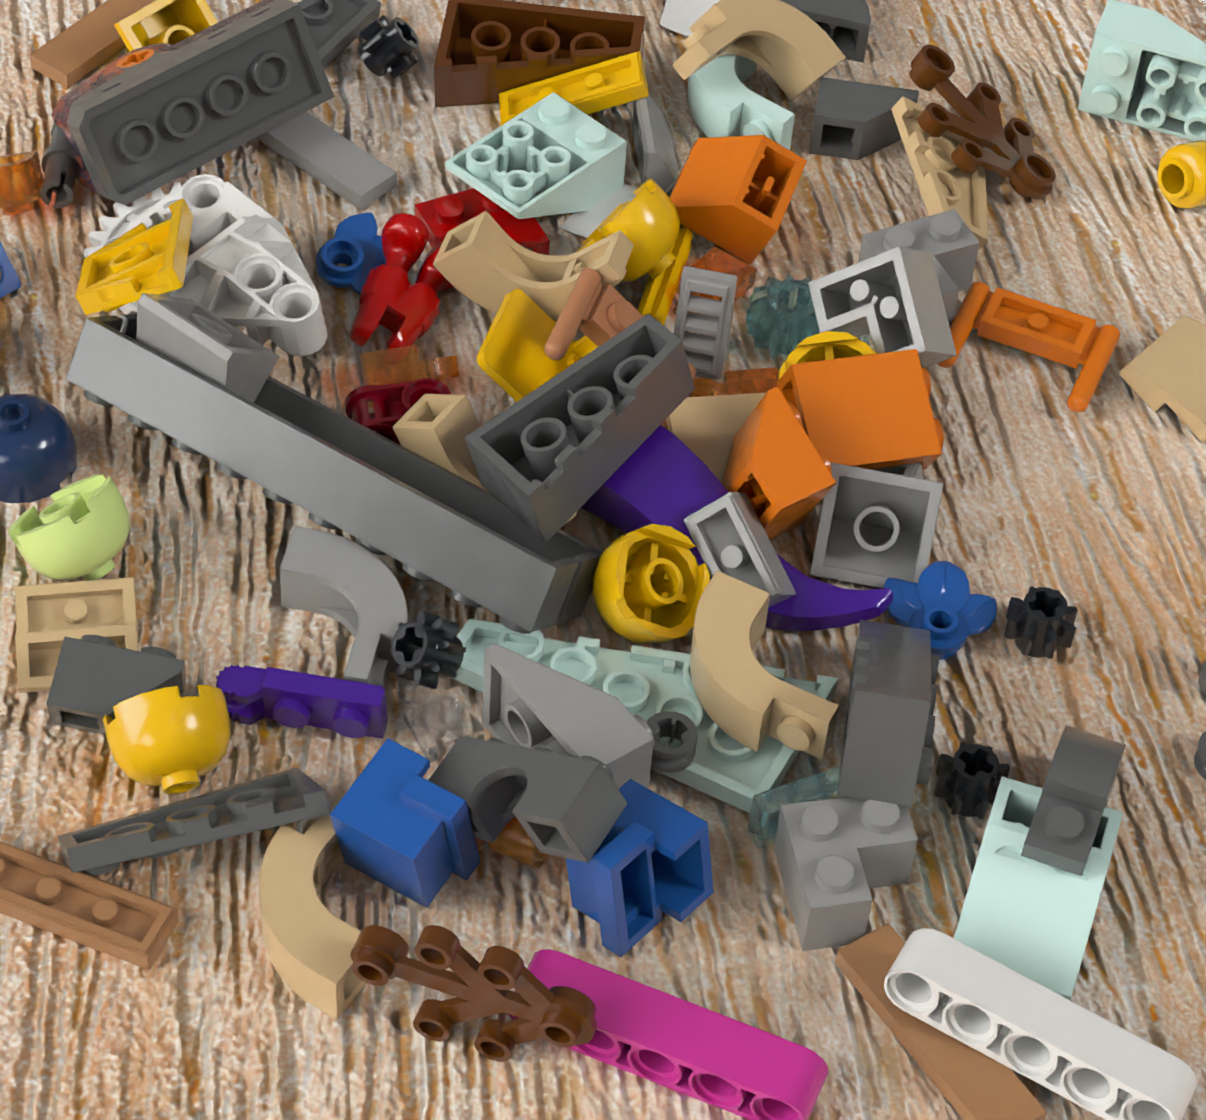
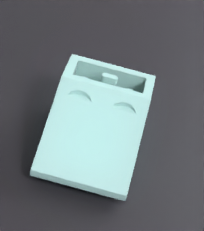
(1146, 72)
(545, 161)
(1026, 910)

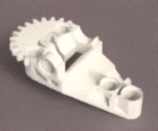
(236, 262)

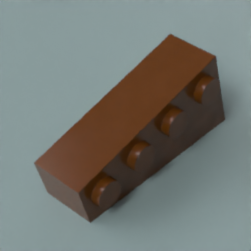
(511, 44)

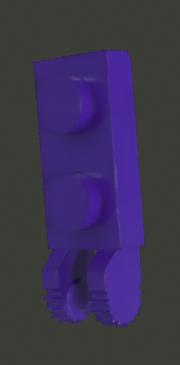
(304, 700)

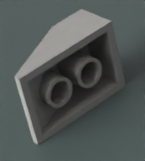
(547, 709)

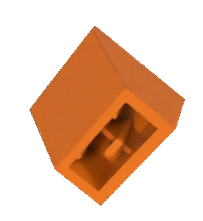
(736, 191)
(777, 465)

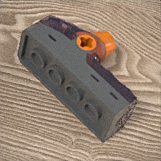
(192, 100)

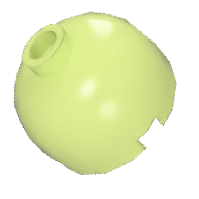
(75, 532)

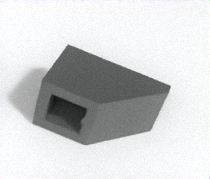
(855, 118)
(98, 675)

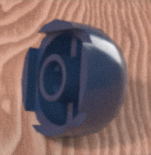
(34, 448)

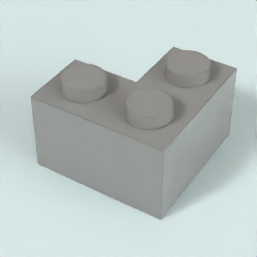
(942, 235)
(890, 298)
(833, 856)

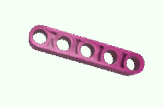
(688, 1044)

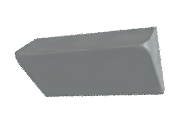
(653, 143)
(737, 545)

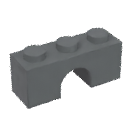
(557, 798)

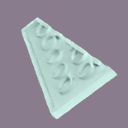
(648, 684)

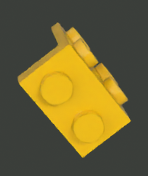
(516, 344)

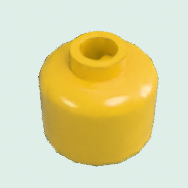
(1184, 175)

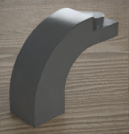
(1073, 800)

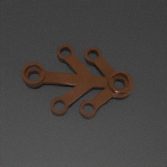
(981, 124)
(479, 989)

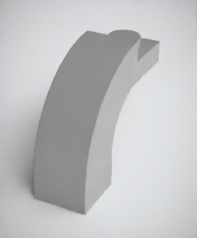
(352, 586)

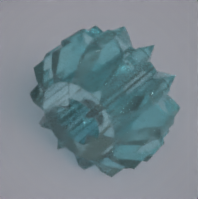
(781, 314)

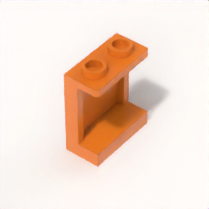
(867, 409)

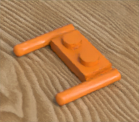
(1039, 331)

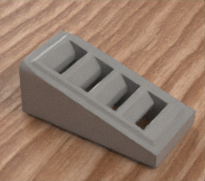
(705, 352)

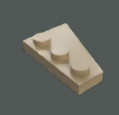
(938, 178)

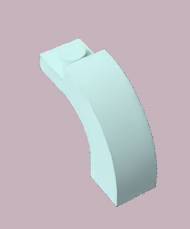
(728, 108)

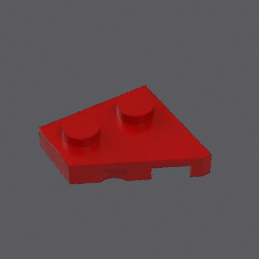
(457, 208)

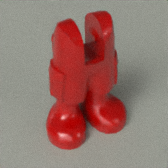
(390, 297)

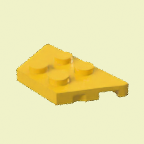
(137, 263)

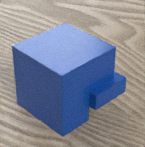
(404, 826)
(645, 865)

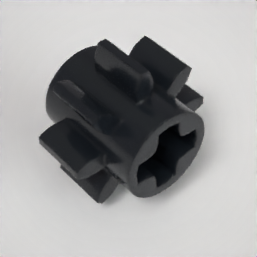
(388, 46)
(1040, 622)
(427, 650)
(969, 779)

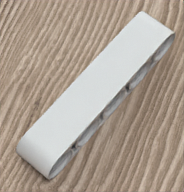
(1037, 1031)

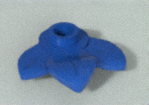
(353, 245)
(943, 606)

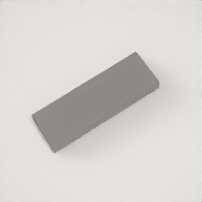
(331, 159)

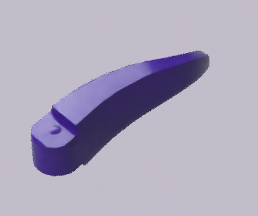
(669, 482)

